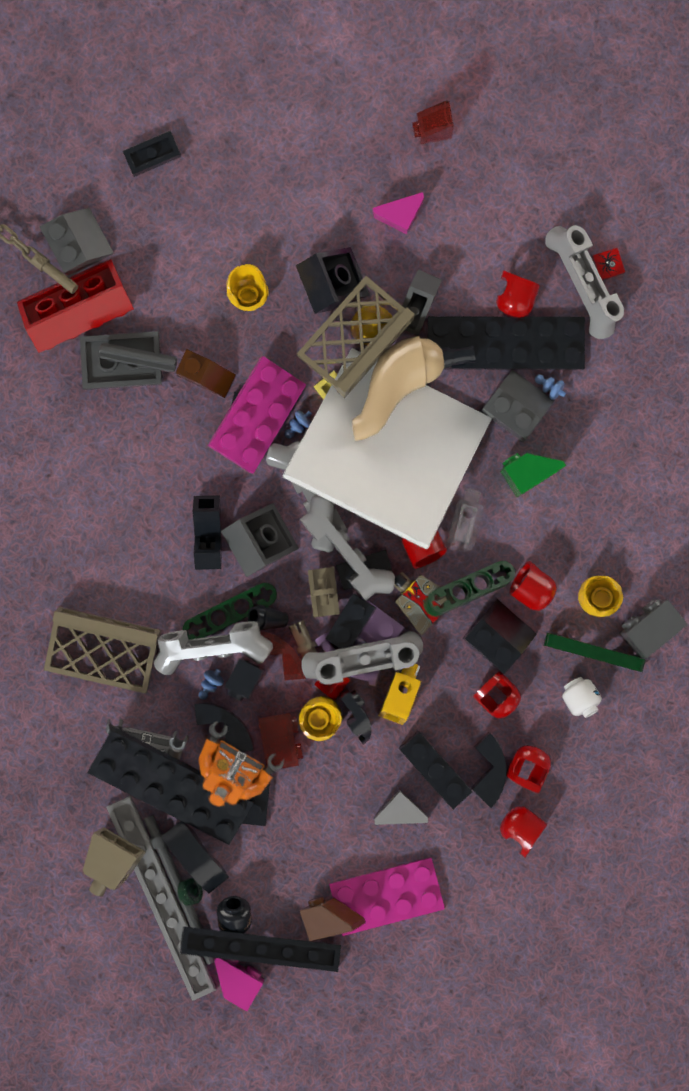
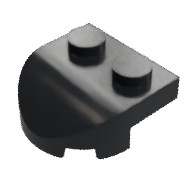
(359, 722)

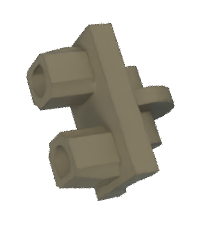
(323, 592)

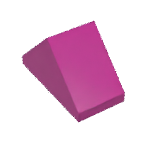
(399, 213)

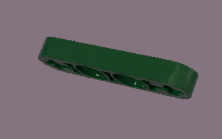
(468, 585)
(229, 611)
(594, 652)

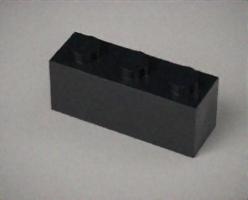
(435, 770)

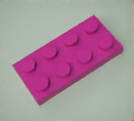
(256, 415)
(391, 894)

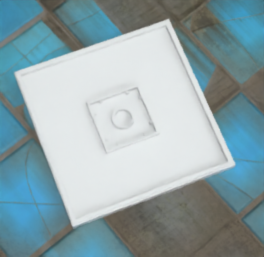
(400, 474)

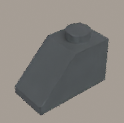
(420, 299)

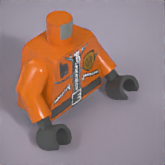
(231, 773)

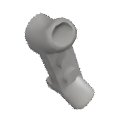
(602, 307)
(280, 457)
(365, 580)
(242, 638)
(335, 665)

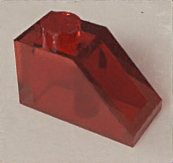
(434, 123)

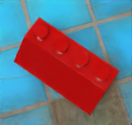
(58, 315)

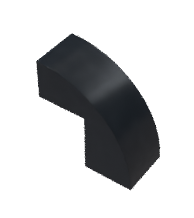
(207, 532)
(237, 732)
(492, 782)
(194, 857)

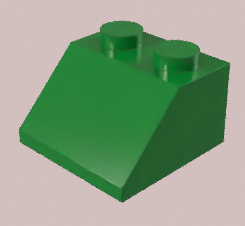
(528, 471)

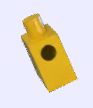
(398, 704)

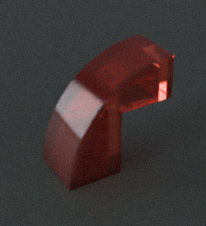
(291, 661)

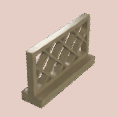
(376, 347)
(102, 627)

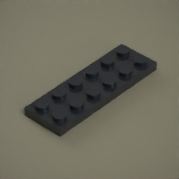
(513, 341)
(165, 785)

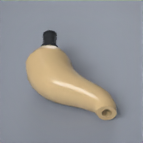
(398, 373)

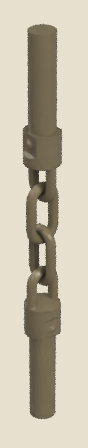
(39, 260)

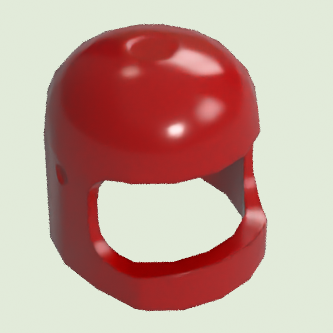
(518, 296)
(420, 556)
(535, 590)
(512, 694)
(539, 773)
(523, 827)

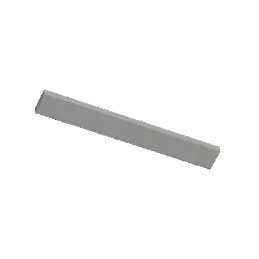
(161, 897)

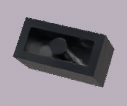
(243, 679)

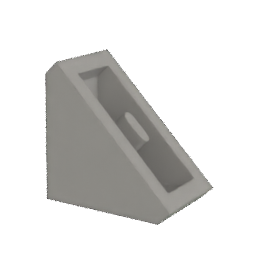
(400, 811)

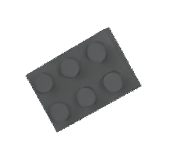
(105, 373)

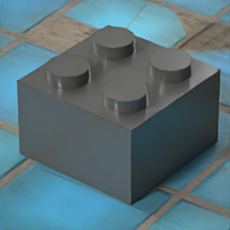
(652, 628)

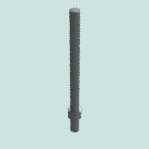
(159, 844)

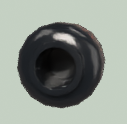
(234, 915)

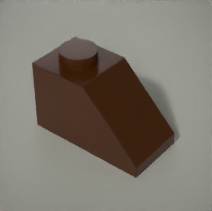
(205, 373)
(329, 918)

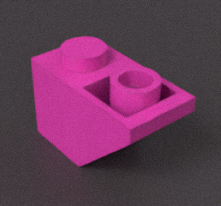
(238, 983)

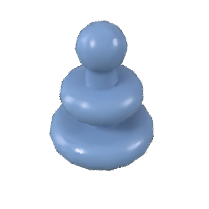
(548, 385)
(297, 425)
(212, 680)

